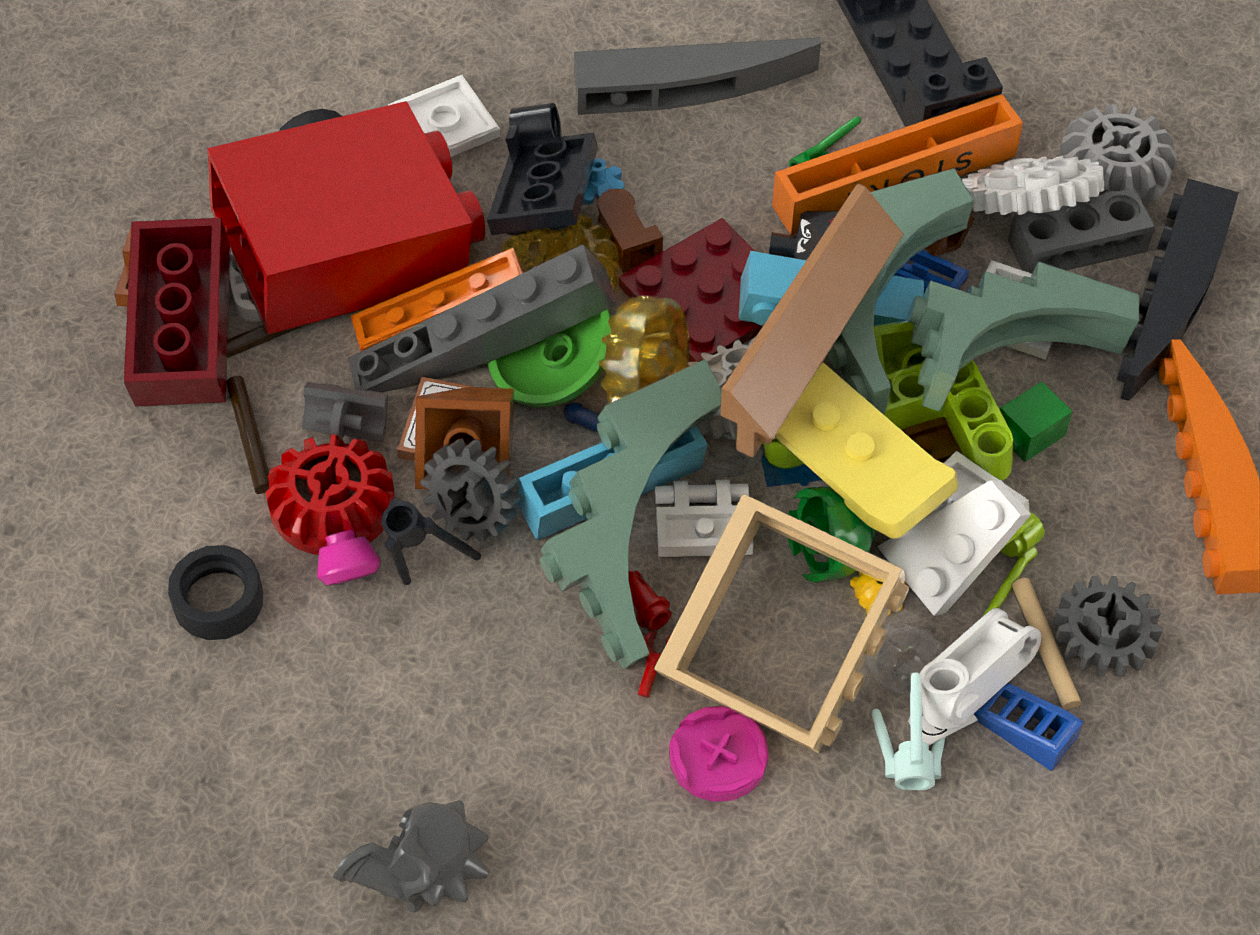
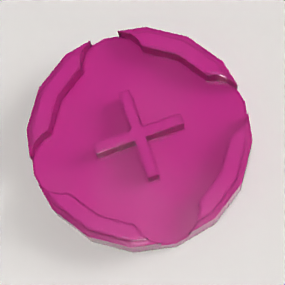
(718, 754)

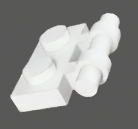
(695, 529)

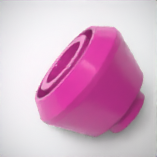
(346, 559)

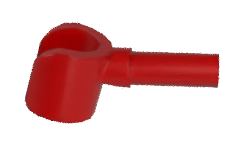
(652, 659)

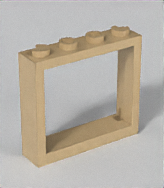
(714, 584)

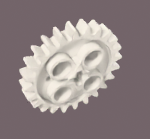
(1034, 185)

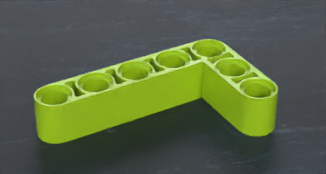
(966, 399)

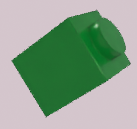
(1036, 420)

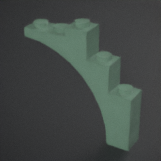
(924, 213)
(1006, 312)
(607, 492)

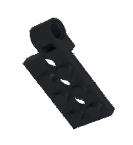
(542, 175)

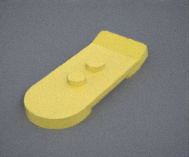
(864, 456)

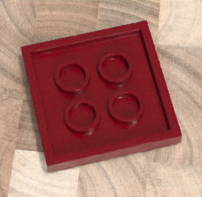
(705, 281)

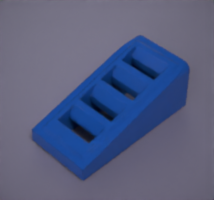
(1033, 743)

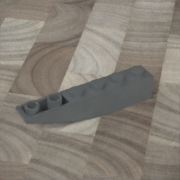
(686, 73)
(489, 324)

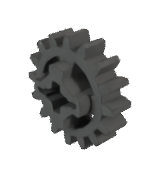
(471, 490)
(1084, 627)

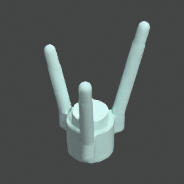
(913, 764)

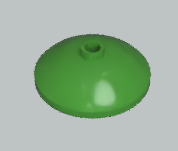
(545, 380)

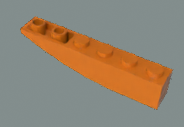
(1218, 474)

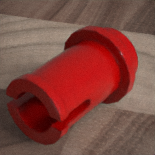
(650, 608)

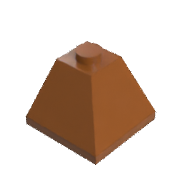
(465, 415)

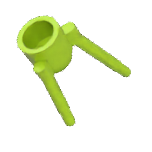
(1023, 546)

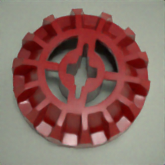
(331, 502)

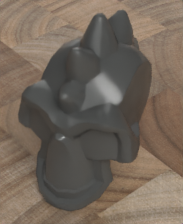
(426, 859)

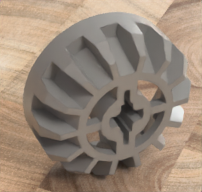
(1123, 149)

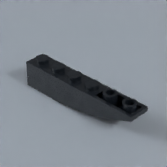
(1179, 277)

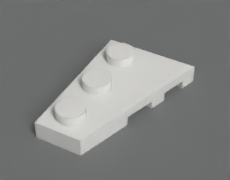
(956, 544)

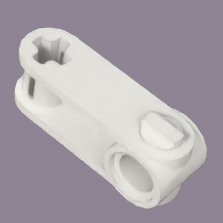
(975, 668)

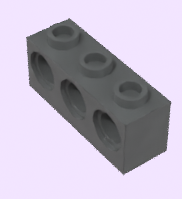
(1083, 234)

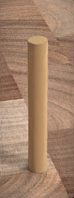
(1048, 648)

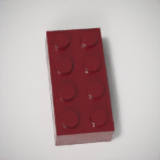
(177, 312)

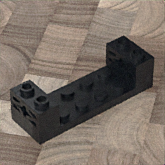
(917, 59)

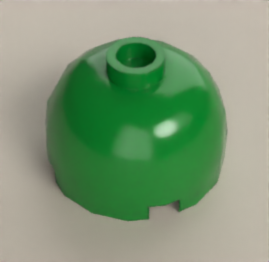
(827, 512)

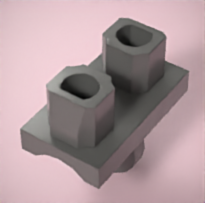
(345, 411)

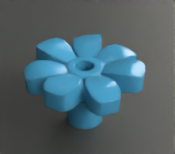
(602, 180)

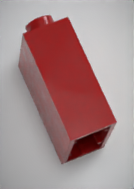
(341, 214)

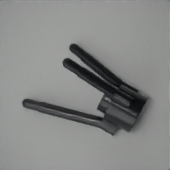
(409, 528)

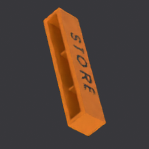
(958, 140)

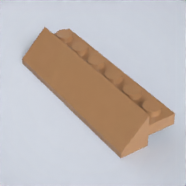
(808, 320)

